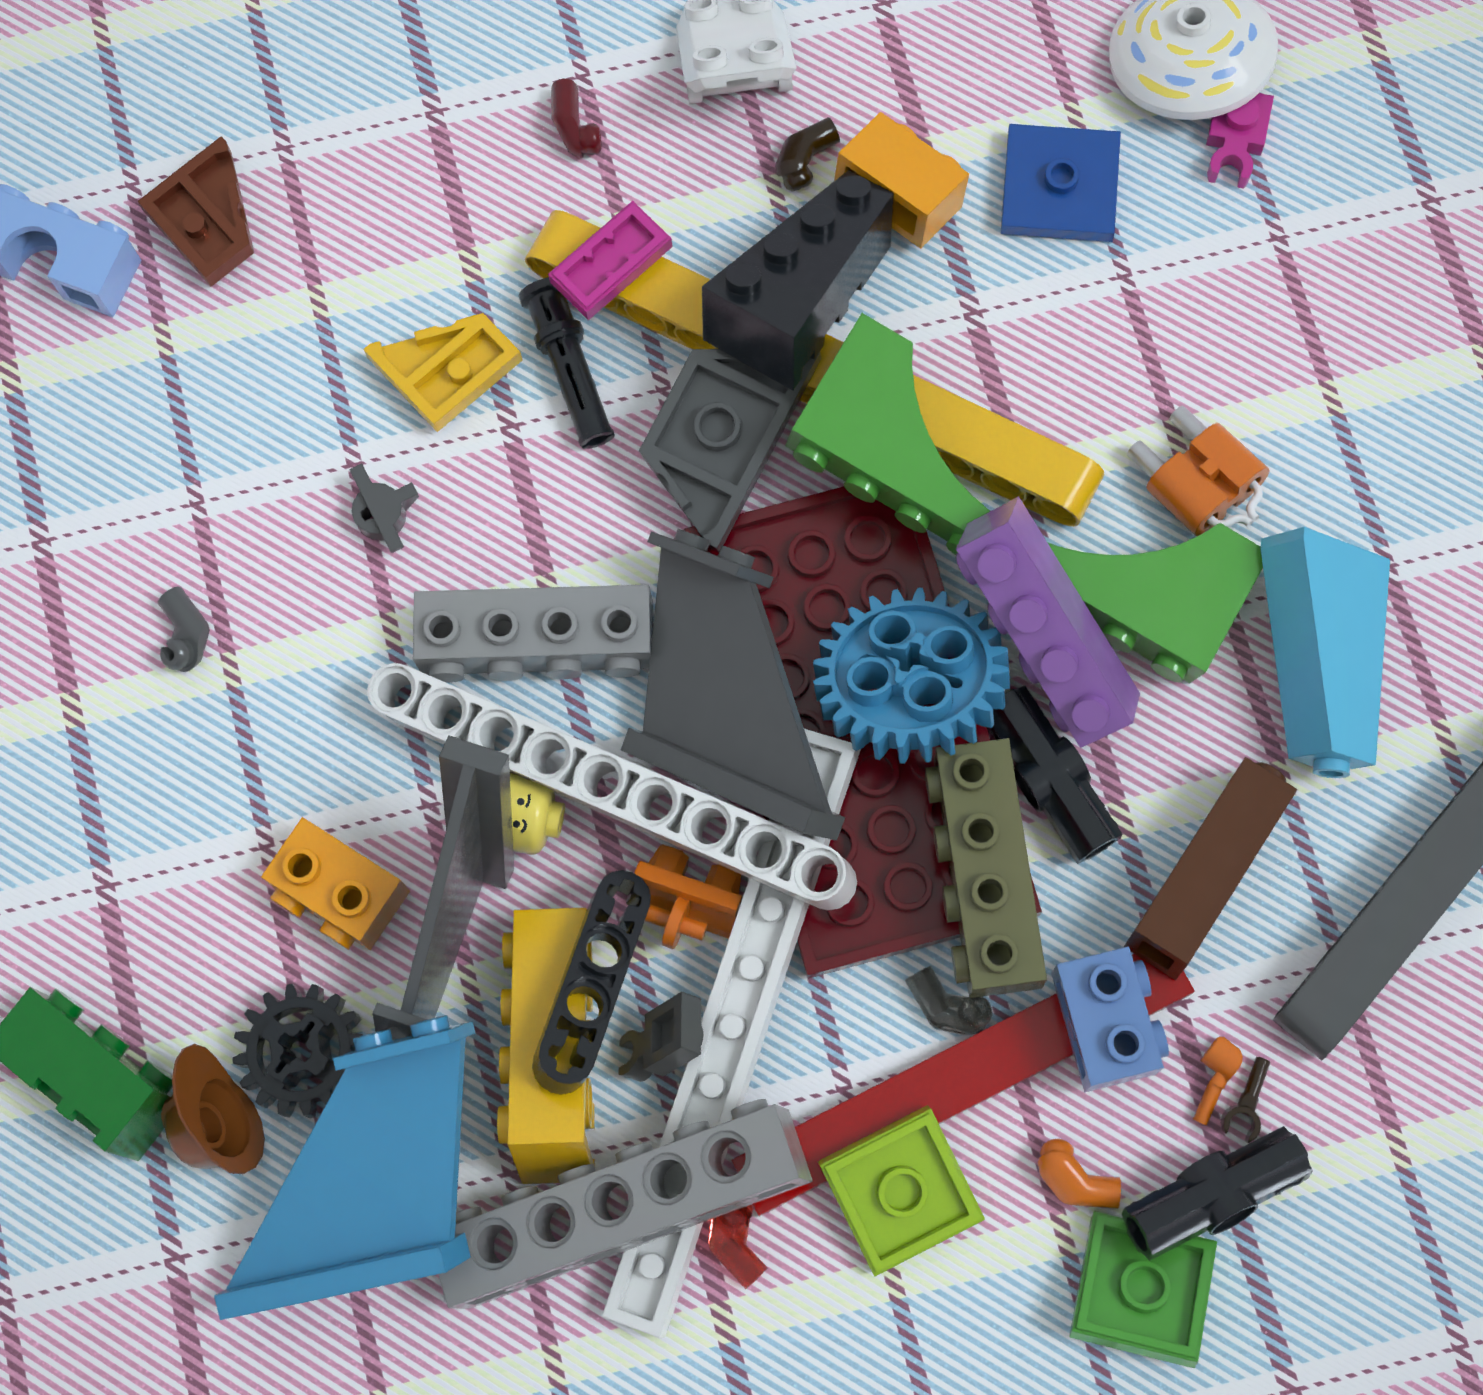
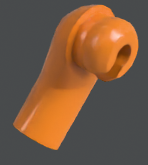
(1070, 1181)

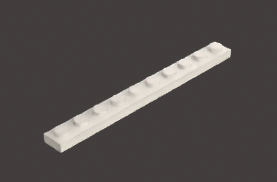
(733, 1036)

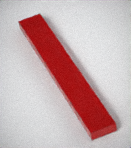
(955, 1079)

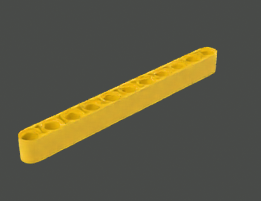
(967, 436)

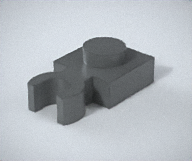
(668, 1040)

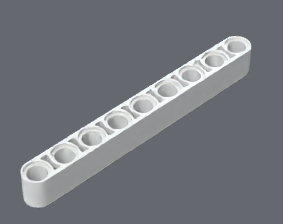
(634, 793)

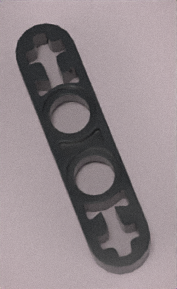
(596, 981)

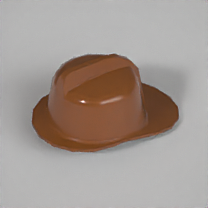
(210, 1116)

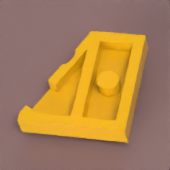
(446, 366)

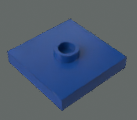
(1060, 182)

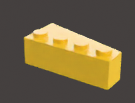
(540, 1126)

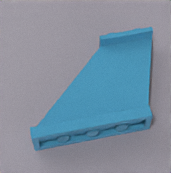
(372, 1182)

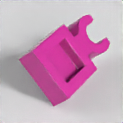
(1238, 136)

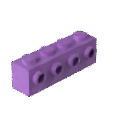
(1048, 623)

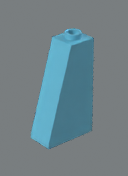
(1327, 646)

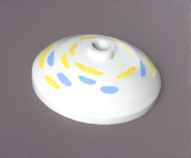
(1193, 55)

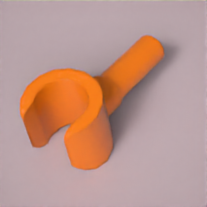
(1224, 1060)

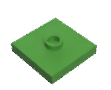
(1141, 1303)

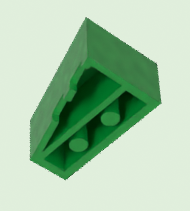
(85, 1072)

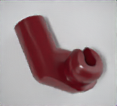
(565, 116)

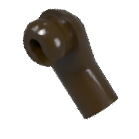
(800, 148)

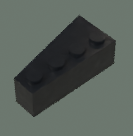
(799, 279)

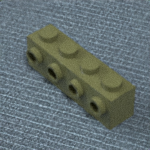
(988, 869)

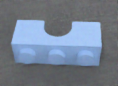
(91, 260)

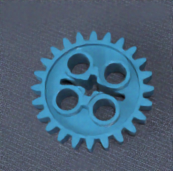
(911, 675)

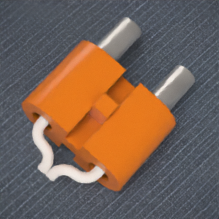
(1206, 477)

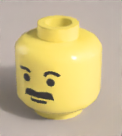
(533, 815)

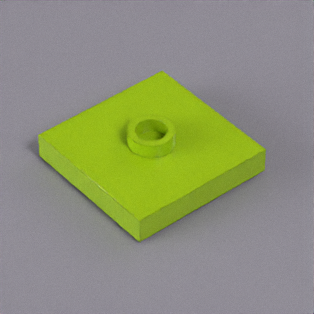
(901, 1190)

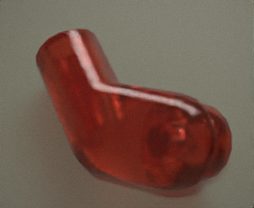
(729, 1245)

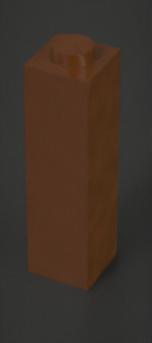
(1211, 867)

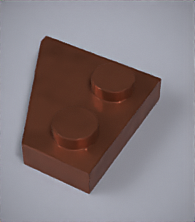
(203, 212)

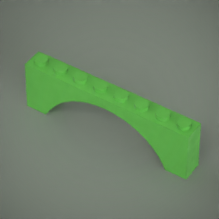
(873, 437)

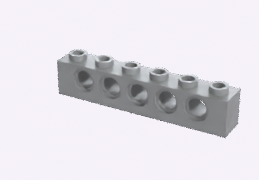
(771, 1167)

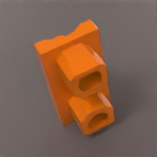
(685, 903)

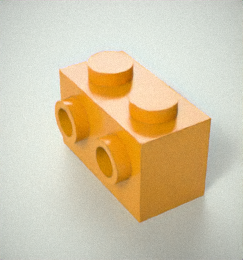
(924, 182)
(335, 885)

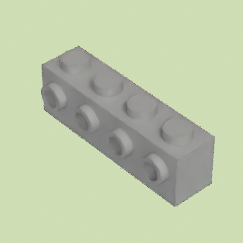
(533, 631)

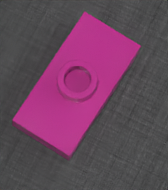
(610, 260)

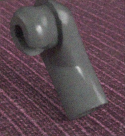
(190, 632)

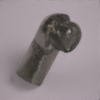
(948, 1011)

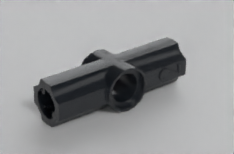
(1054, 777)
(1216, 1193)

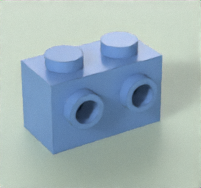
(1109, 1018)

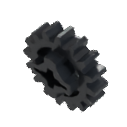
(286, 1069)

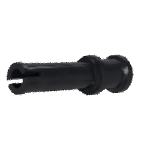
(559, 335)

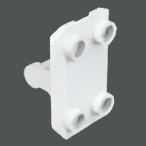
(734, 47)

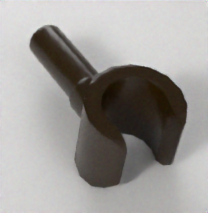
(1249, 1100)

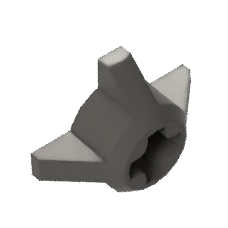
(384, 504)

